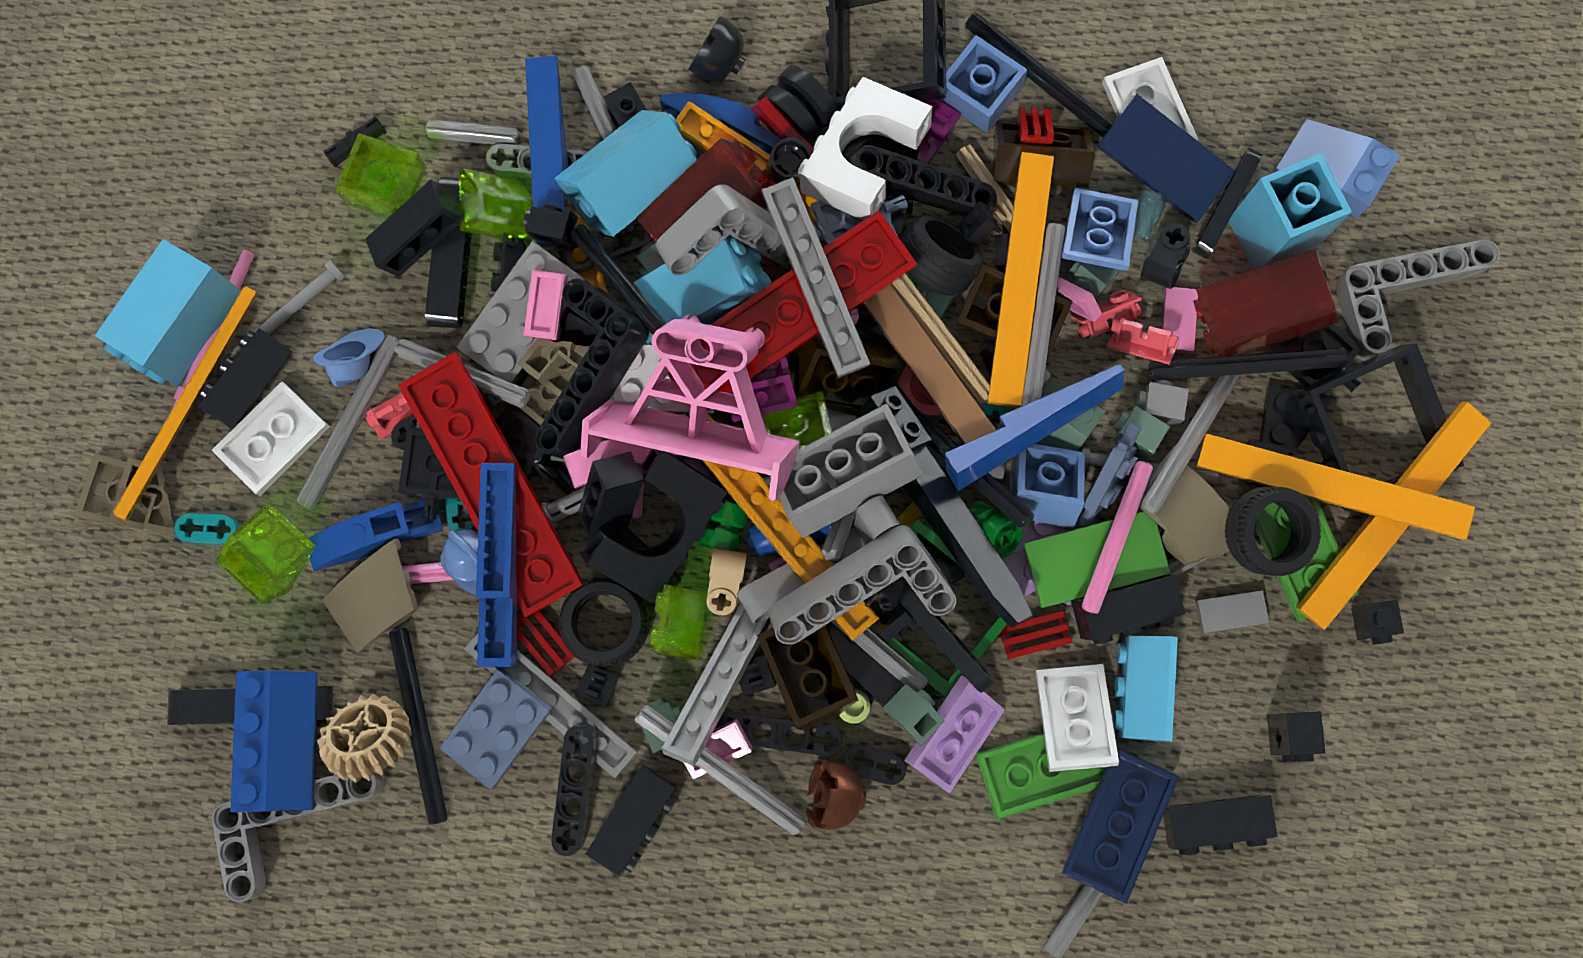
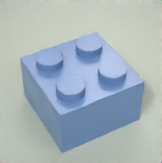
(983, 83)
(1050, 483)

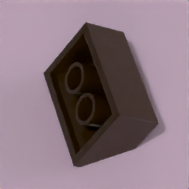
(1070, 147)
(984, 302)
(850, 392)
(809, 677)

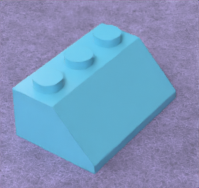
(1146, 688)

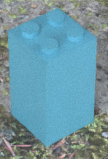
(627, 171)
(1289, 212)
(711, 288)
(167, 314)

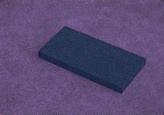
(1165, 158)
(1120, 826)

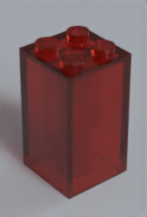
(721, 164)
(1266, 305)

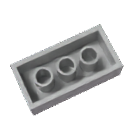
(497, 334)
(848, 470)

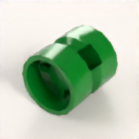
(997, 527)
(724, 528)

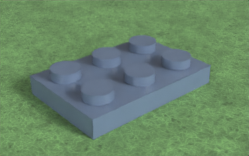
(496, 728)

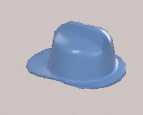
(349, 356)
(460, 558)

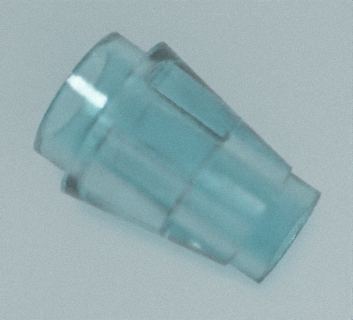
(1148, 213)

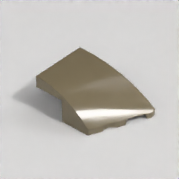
(549, 370)
(106, 486)
(1193, 520)
(373, 598)

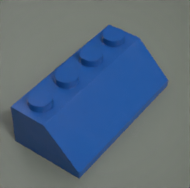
(274, 741)

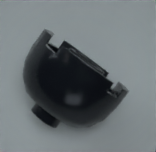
(719, 52)

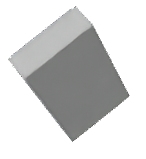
(1232, 612)

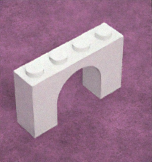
(866, 111)

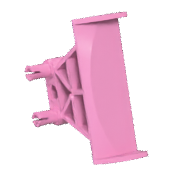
(694, 435)

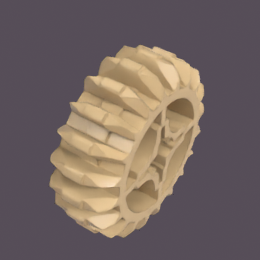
(369, 744)

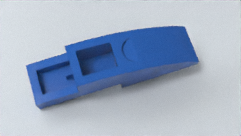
(730, 113)
(370, 532)

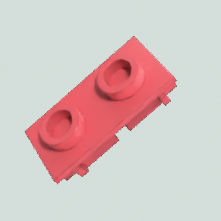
(1119, 305)
(1154, 345)
(388, 414)

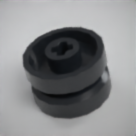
(801, 101)

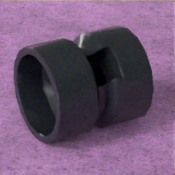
(787, 158)

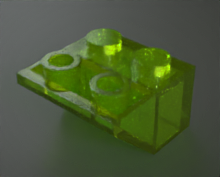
(493, 204)
(266, 554)
(680, 623)

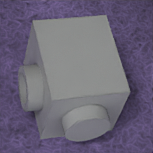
(1164, 401)

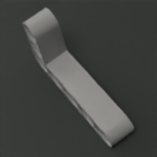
(713, 219)
(1403, 278)
(870, 522)
(800, 616)
(246, 833)

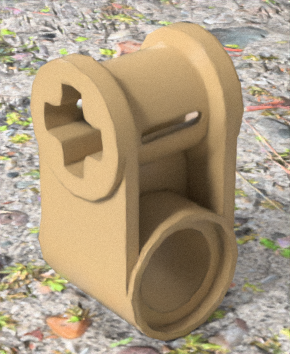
(725, 577)

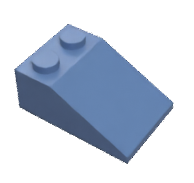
(1354, 159)
(1100, 229)

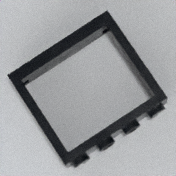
(934, 51)
(1415, 382)

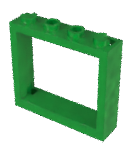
(935, 677)

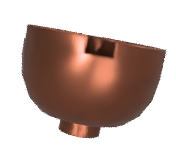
(836, 795)

